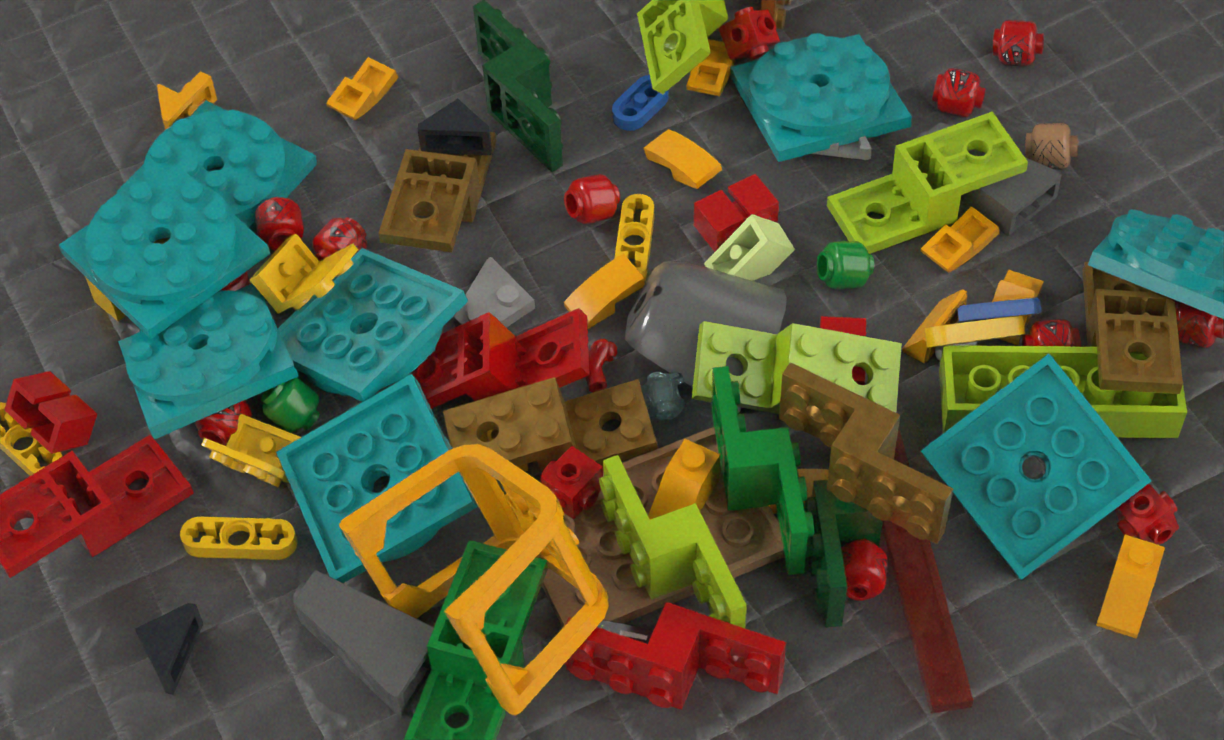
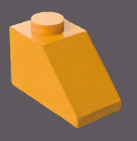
(687, 479)
(1130, 586)

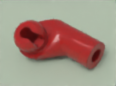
(599, 352)

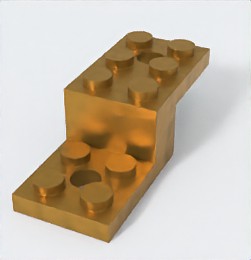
(438, 187)
(1129, 320)
(542, 426)
(863, 453)

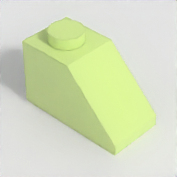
(752, 249)

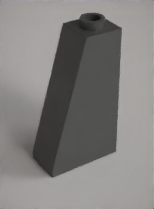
(1014, 199)
(368, 637)

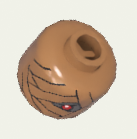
(1051, 145)

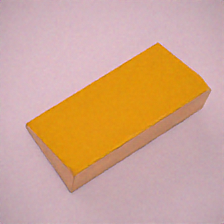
(943, 314)

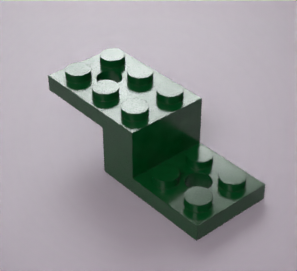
(518, 85)
(834, 526)

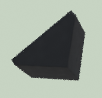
(455, 131)
(170, 643)

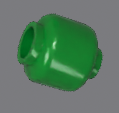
(845, 265)
(291, 405)

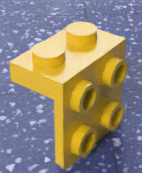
(296, 274)
(253, 450)

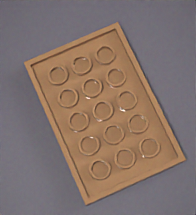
(743, 537)

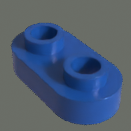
(636, 106)

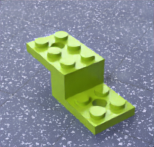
(677, 36)
(927, 183)
(815, 349)
(669, 549)

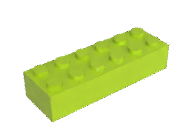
(978, 372)

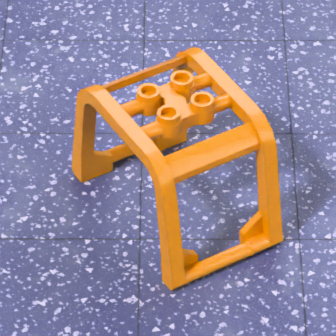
(533, 533)

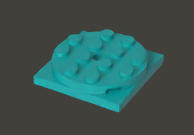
(819, 94)
(252, 156)
(1166, 258)
(167, 280)
(369, 326)
(207, 360)
(341, 460)
(1083, 460)

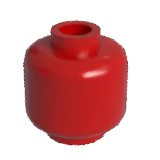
(592, 199)

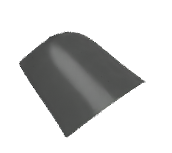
(669, 323)

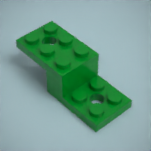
(761, 470)
(456, 675)

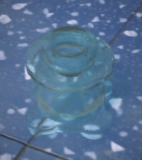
(664, 395)

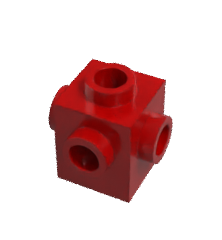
(749, 34)
(573, 481)
(1148, 516)

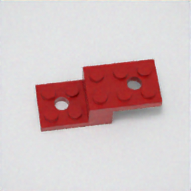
(491, 360)
(87, 505)
(674, 654)

